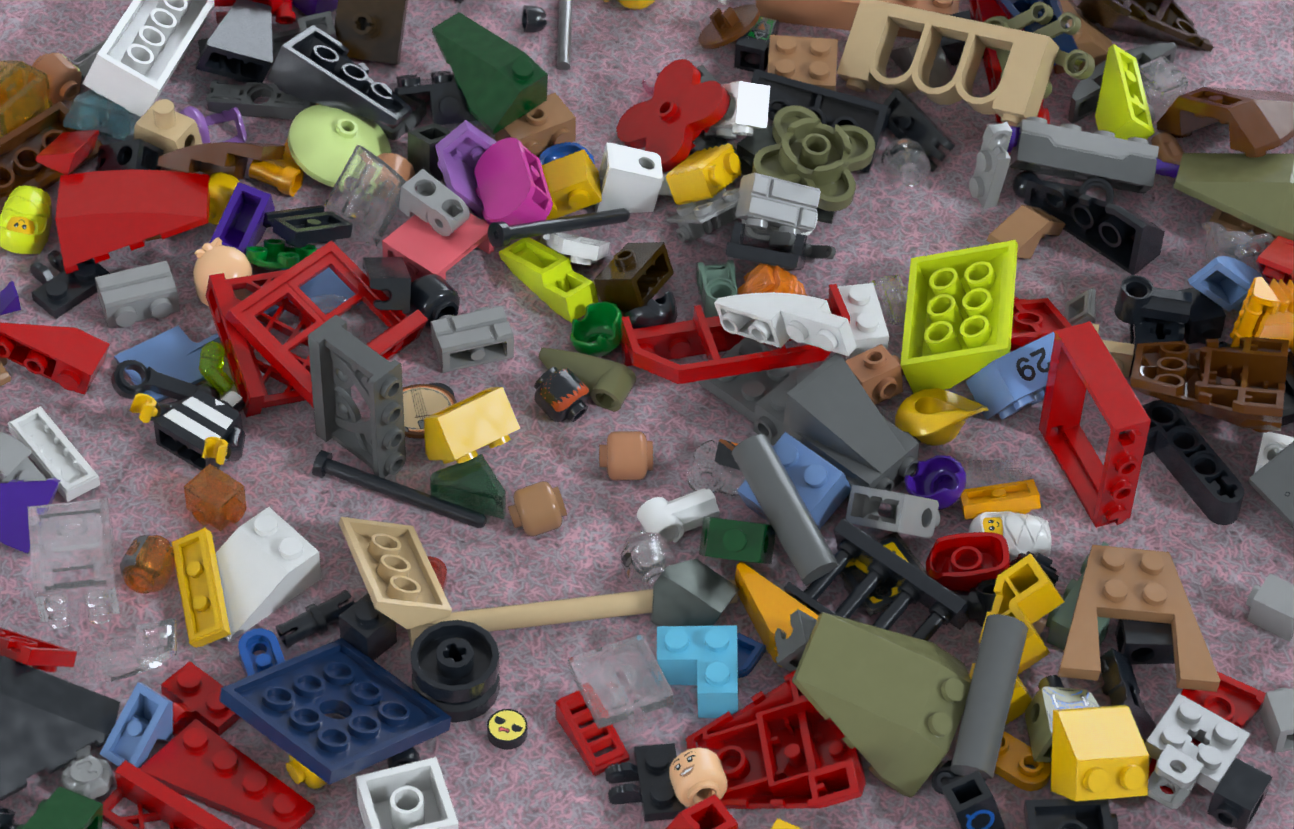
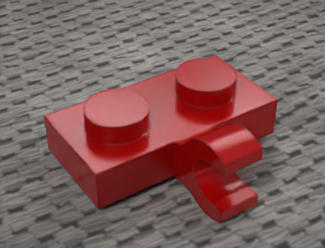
(197, 697)

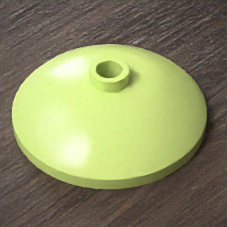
(325, 138)

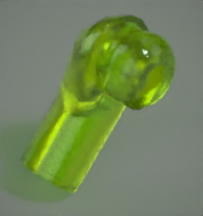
(211, 367)

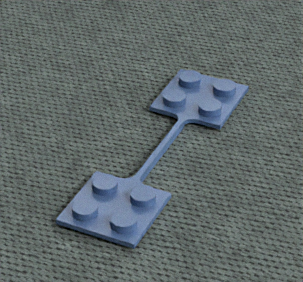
(179, 357)

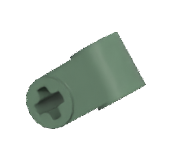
(714, 283)

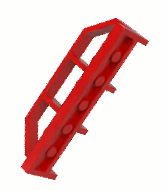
(655, 346)

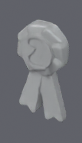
(87, 775)

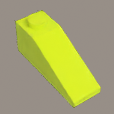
(1122, 98)

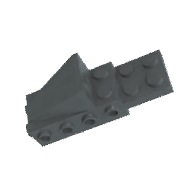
(825, 413)

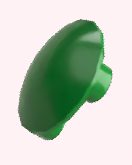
(276, 255)

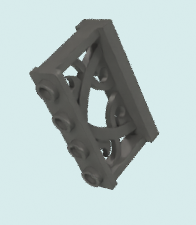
(336, 365)

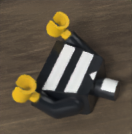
(196, 427)

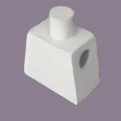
(630, 179)

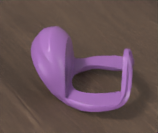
(226, 115)

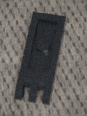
(910, 122)

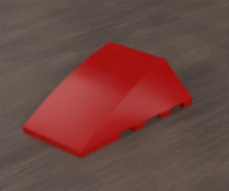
(125, 207)

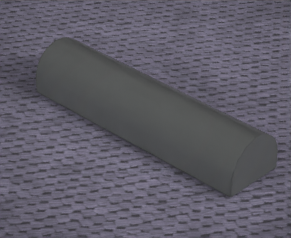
(784, 508)
(989, 696)

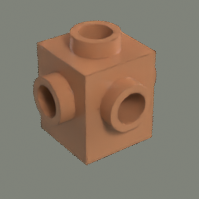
(878, 373)

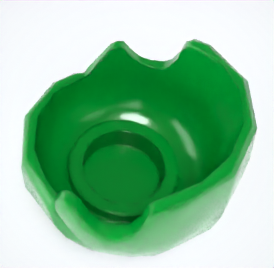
(600, 324)

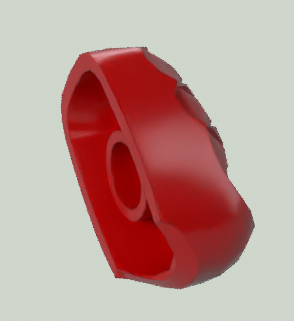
(967, 559)

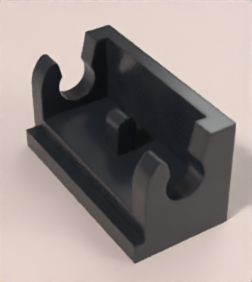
(392, 276)

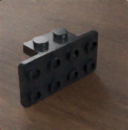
(446, 99)

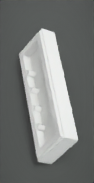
(54, 453)

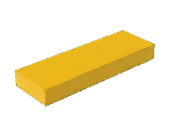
(200, 588)

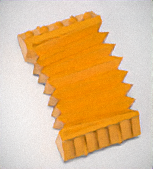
(1266, 312)

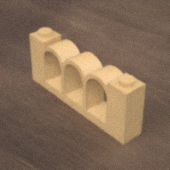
(1021, 84)

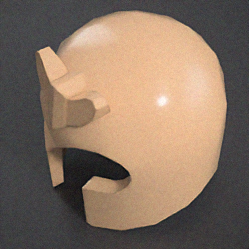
(217, 259)

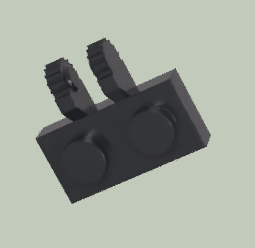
(65, 290)
(654, 787)

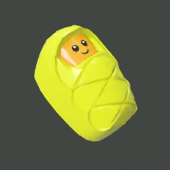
(26, 220)

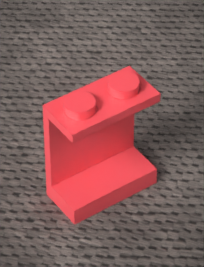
(432, 253)

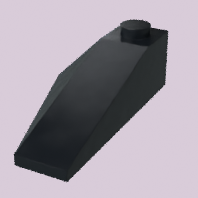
(319, 71)
(827, 104)

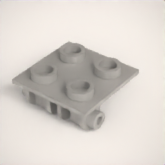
(700, 217)

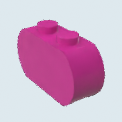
(512, 184)

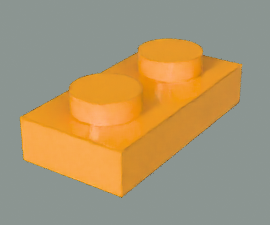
(1012, 496)

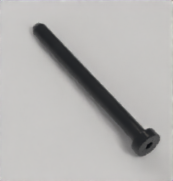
(500, 233)
(325, 465)

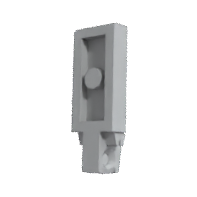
(991, 165)

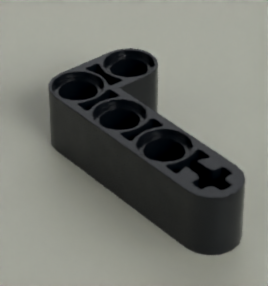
(1193, 463)

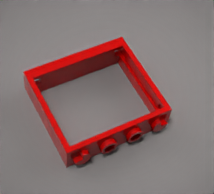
(1083, 363)

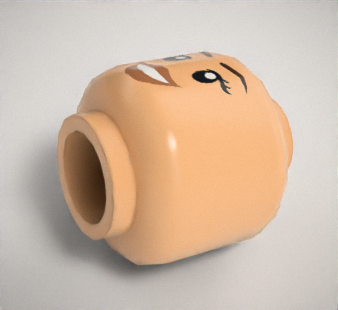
(697, 776)

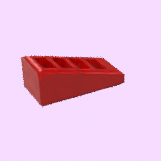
(573, 712)

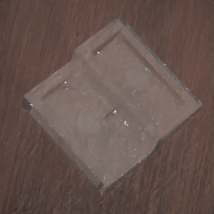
(366, 194)

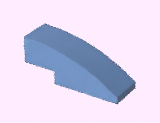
(1225, 281)

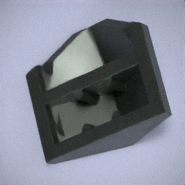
(690, 595)

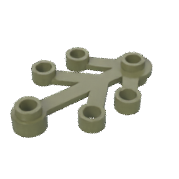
(1070, 61)

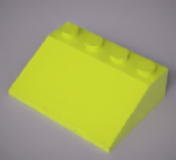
(958, 314)

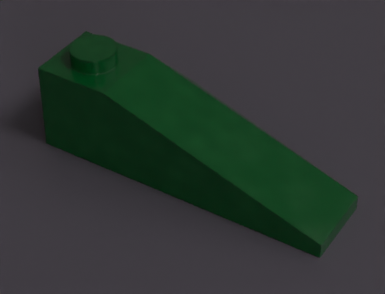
(492, 73)

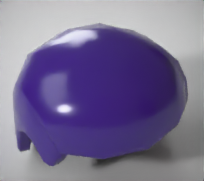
(938, 479)

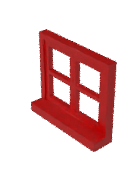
(400, 331)

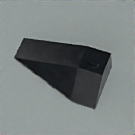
(1103, 226)

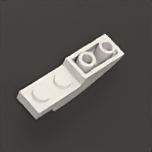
(785, 316)

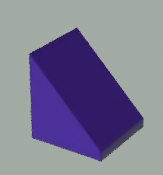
(9, 299)

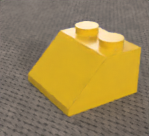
(1098, 754)

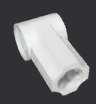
(678, 515)

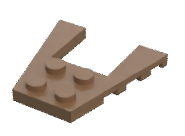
(1138, 588)

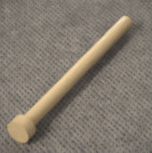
(553, 612)

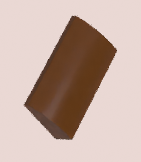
(22, 146)

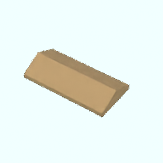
(396, 571)

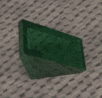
(471, 486)

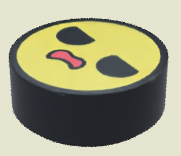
(507, 729)

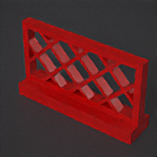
(240, 353)

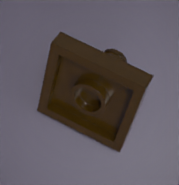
(371, 28)

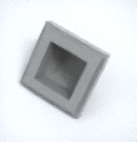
(1081, 308)

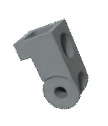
(433, 203)

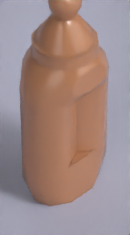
(1169, 148)

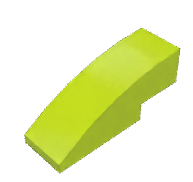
(550, 277)

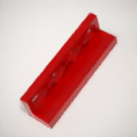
(156, 799)

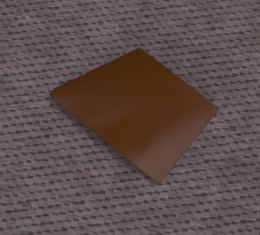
(220, 157)

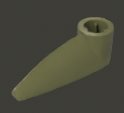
(606, 379)

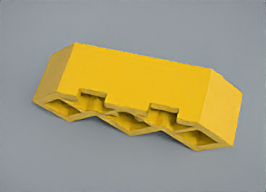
(1026, 595)

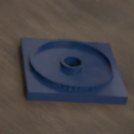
(337, 678)

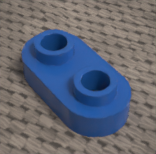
(258, 640)

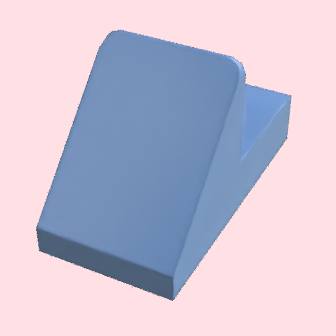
(140, 724)

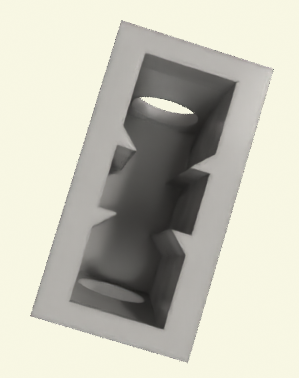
(908, 512)

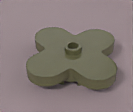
(816, 155)

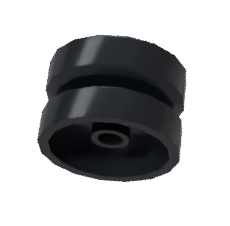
(456, 668)

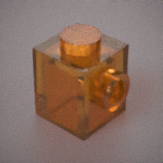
(215, 498)

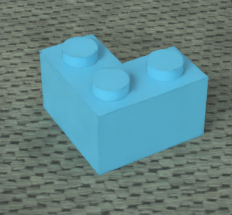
(702, 658)

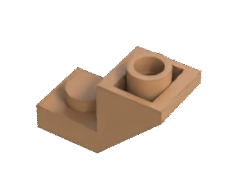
(1027, 227)

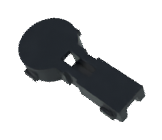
(1124, 690)

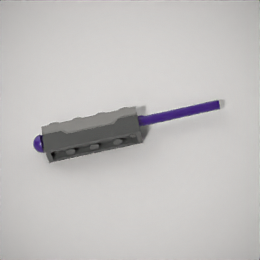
(1083, 155)

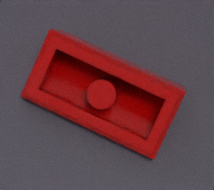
(68, 150)

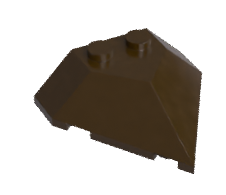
(1147, 19)

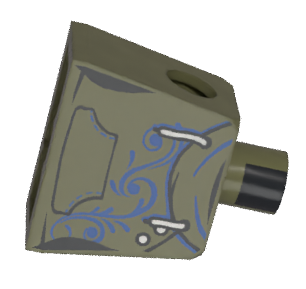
(1040, 713)

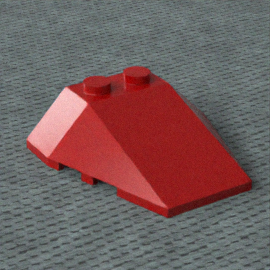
(782, 754)

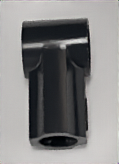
(1141, 300)

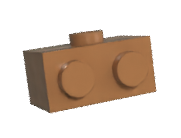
(543, 126)

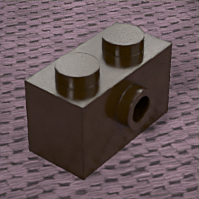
(634, 275)

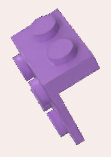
(457, 160)

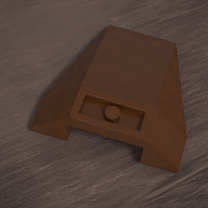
(1255, 117)

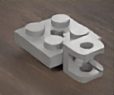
(1183, 763)

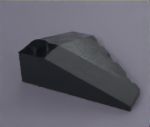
(45, 723)

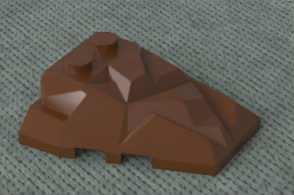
(1228, 383)

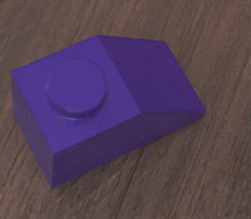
(244, 217)

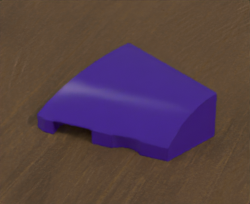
(14, 504)

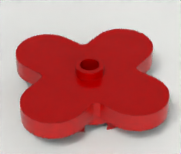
(674, 114)

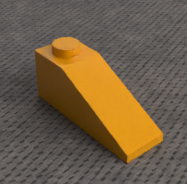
(766, 606)

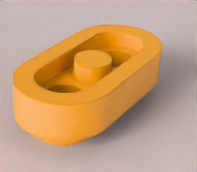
(1012, 762)

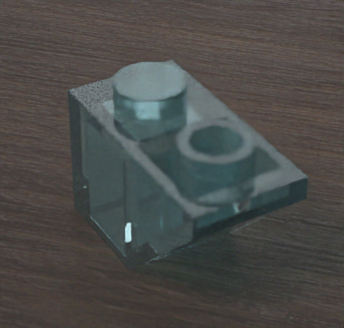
(99, 113)

